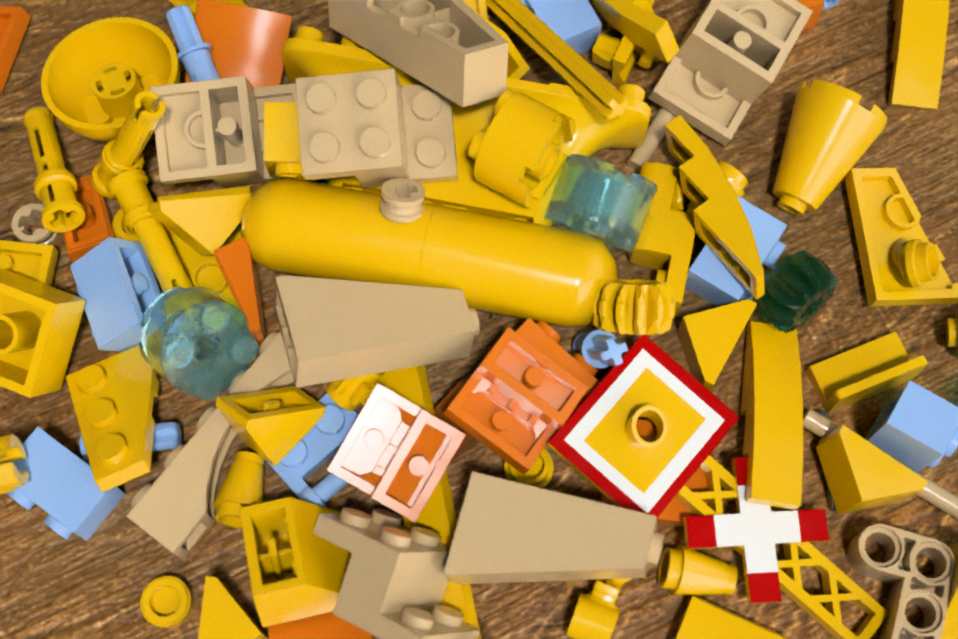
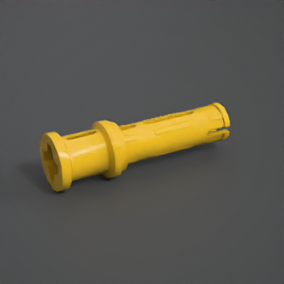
(127, 149)
(54, 183)
(134, 200)

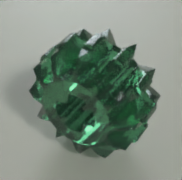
(795, 291)

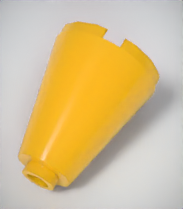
(823, 144)

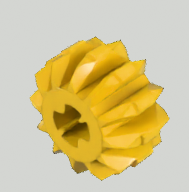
(634, 306)

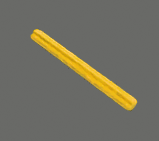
(561, 58)

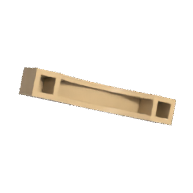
(181, 501)

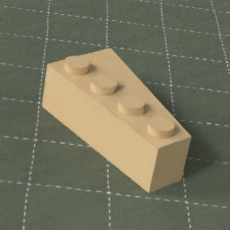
(431, 41)

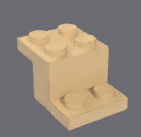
(728, 62)
(374, 129)
(215, 130)
(392, 577)

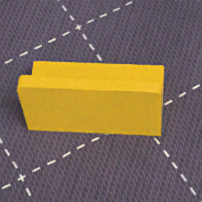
(863, 372)

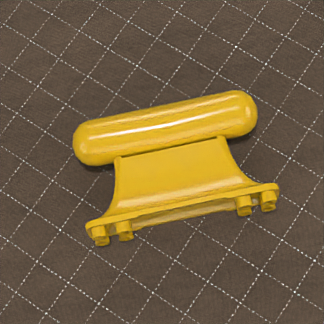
(468, 233)

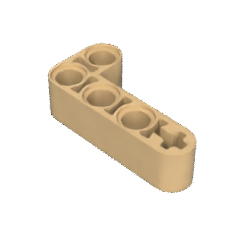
(906, 581)

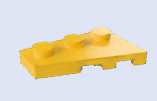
(883, 224)
(115, 416)

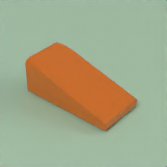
(97, 222)
(242, 278)

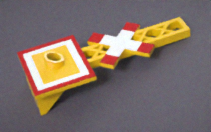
(646, 476)

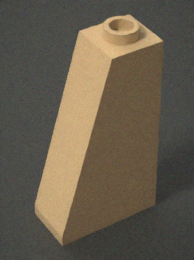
(368, 327)
(545, 535)

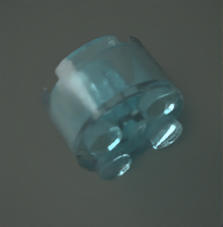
(601, 201)
(196, 341)

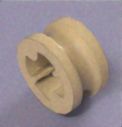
(402, 200)
(27, 216)

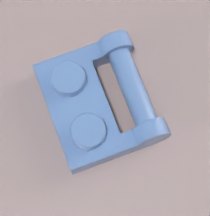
(314, 451)

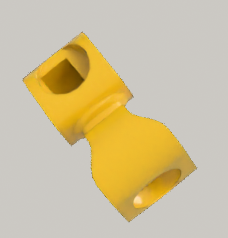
(596, 612)

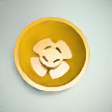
(100, 71)

